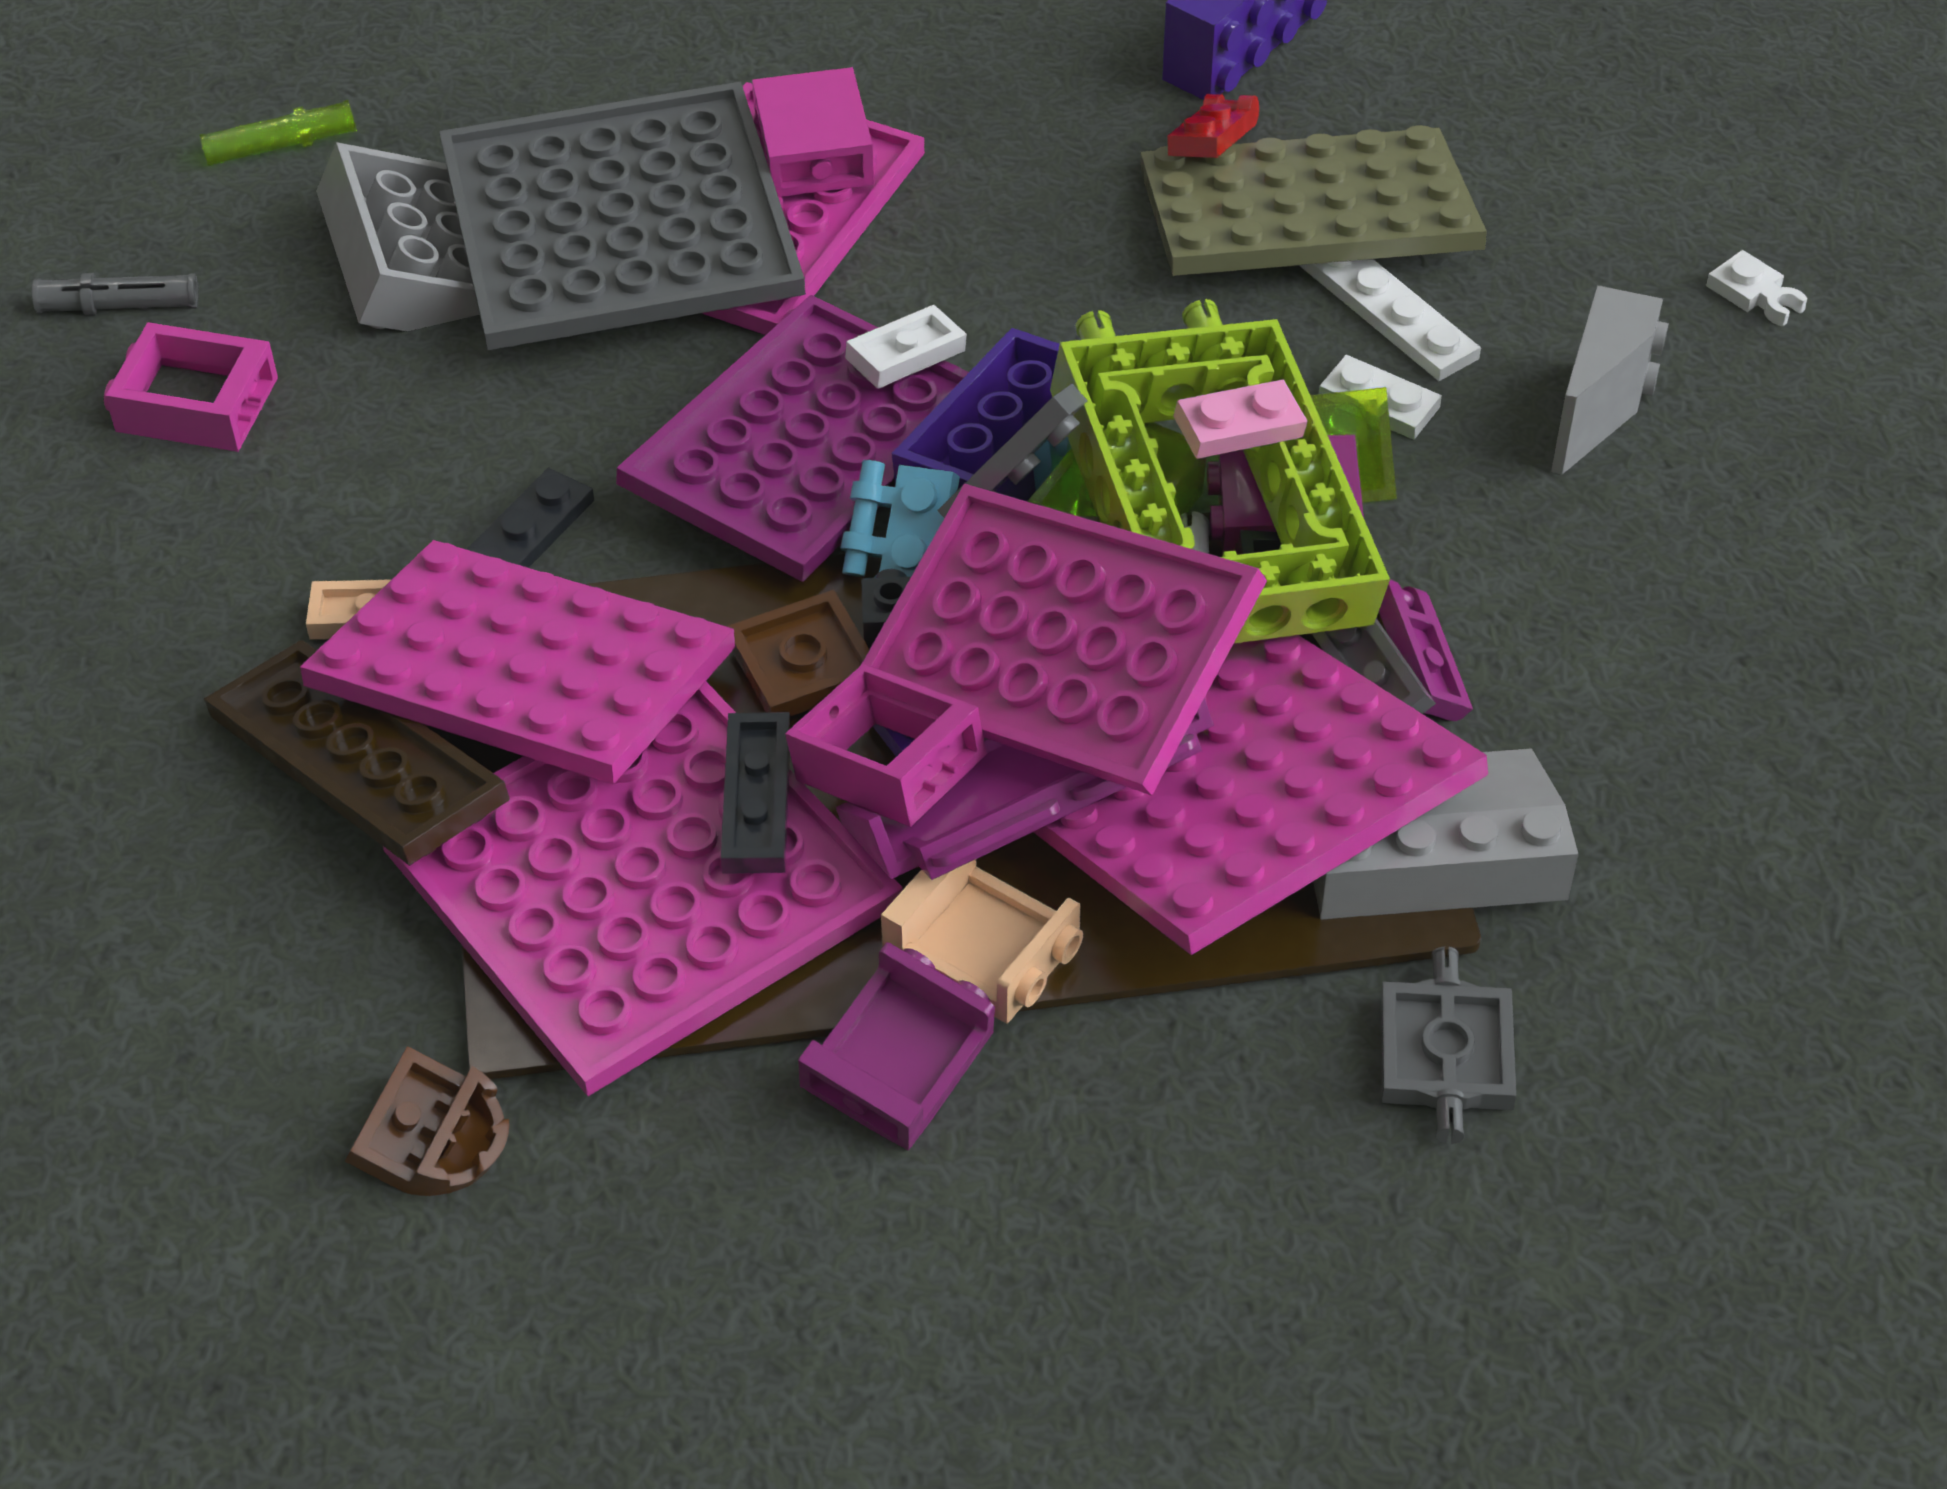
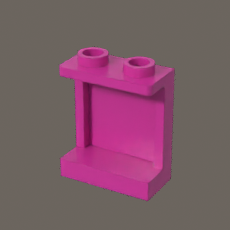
(814, 131)

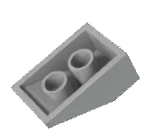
(1609, 371)

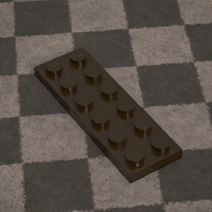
(363, 762)

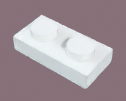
(905, 346)
(1408, 403)

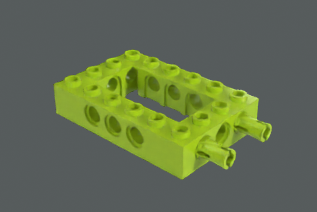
(1327, 562)

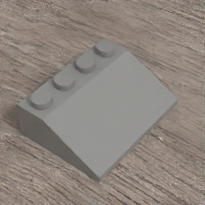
(396, 238)
(1481, 848)

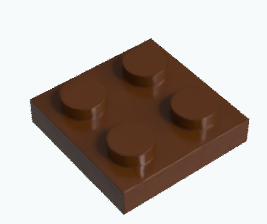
(799, 652)

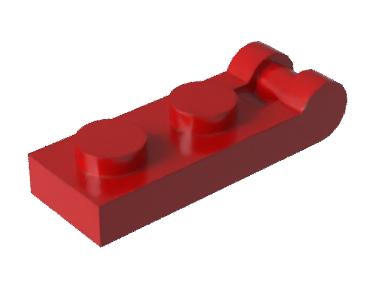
(1214, 126)

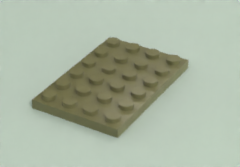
(1312, 201)

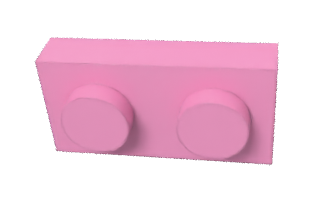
(1240, 418)

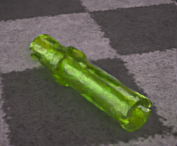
(278, 132)

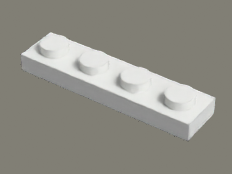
(1398, 315)

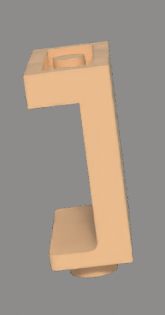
(984, 933)

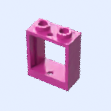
(184, 420)
(943, 752)

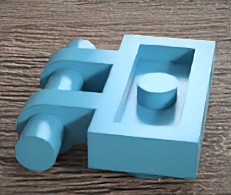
(911, 520)

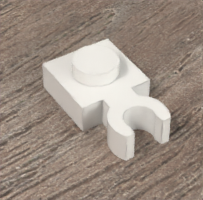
(1753, 283)

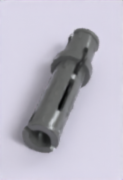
(114, 293)

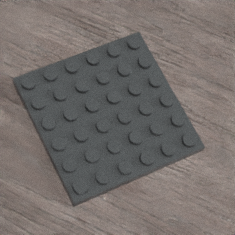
(619, 215)

